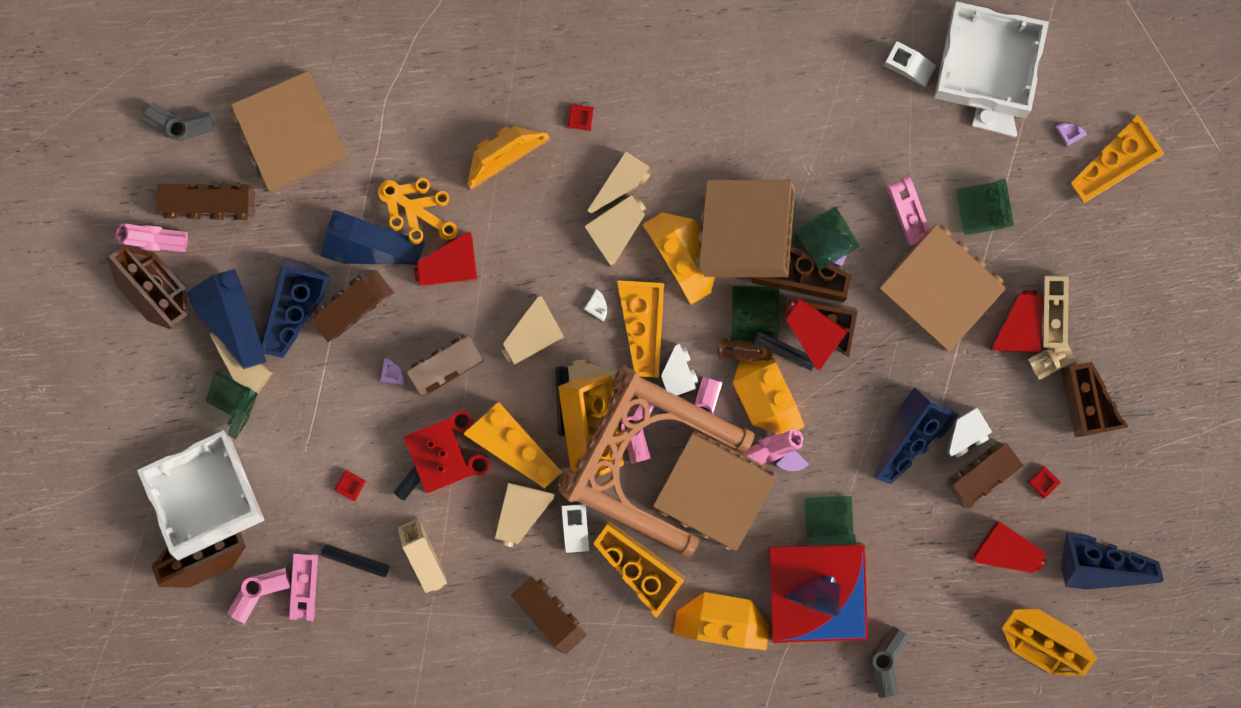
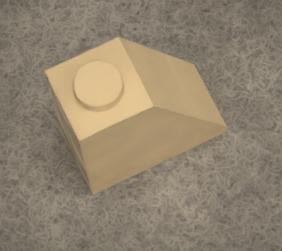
(616, 227)
(532, 333)
(519, 512)
(422, 556)

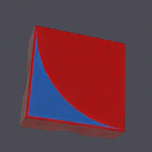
(799, 564)

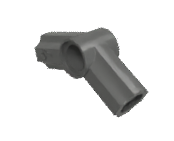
(165, 121)
(885, 676)

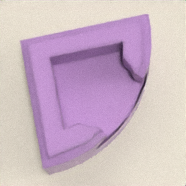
(1070, 133)
(391, 372)
(792, 462)

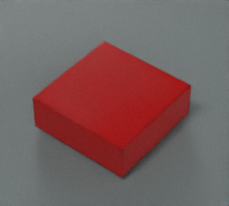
(580, 117)
(1043, 482)
(350, 485)

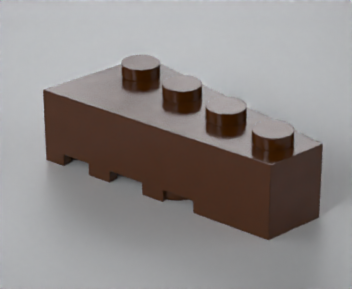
(205, 200)
(809, 280)

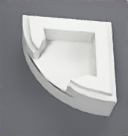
(597, 306)

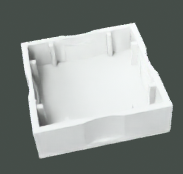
(991, 60)
(200, 495)

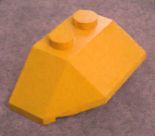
(502, 151)
(678, 245)
(766, 396)
(722, 621)
(1048, 643)

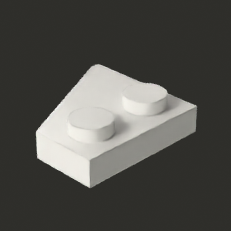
(995, 122)

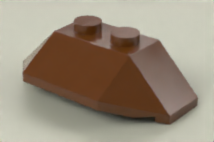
(149, 285)
(199, 565)

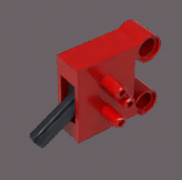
(438, 457)

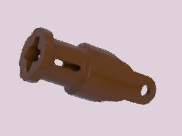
(742, 350)

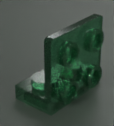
(985, 207)
(827, 238)
(754, 311)
(232, 399)
(829, 521)

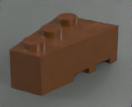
(1089, 401)

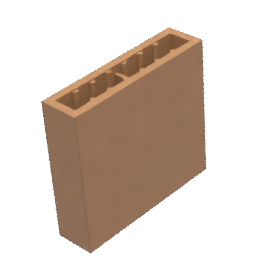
(288, 132)
(746, 228)
(942, 287)
(715, 490)

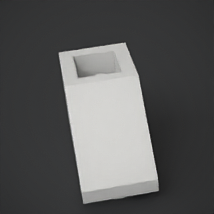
(909, 64)
(676, 374)
(967, 430)
(575, 528)

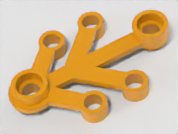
(415, 208)

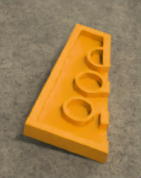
(1122, 157)
(643, 321)

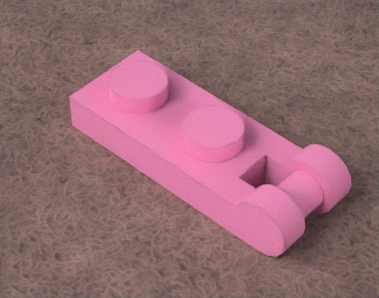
(908, 210)
(303, 586)

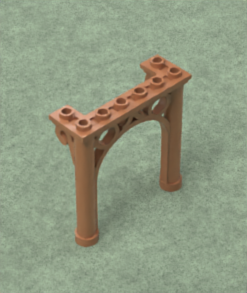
(574, 485)

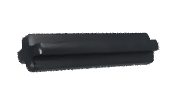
(783, 350)
(561, 378)
(355, 560)

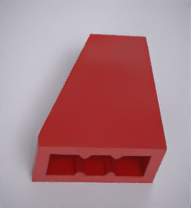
(449, 264)
(1022, 325)
(814, 331)
(1008, 550)

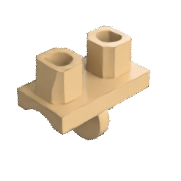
(1051, 361)

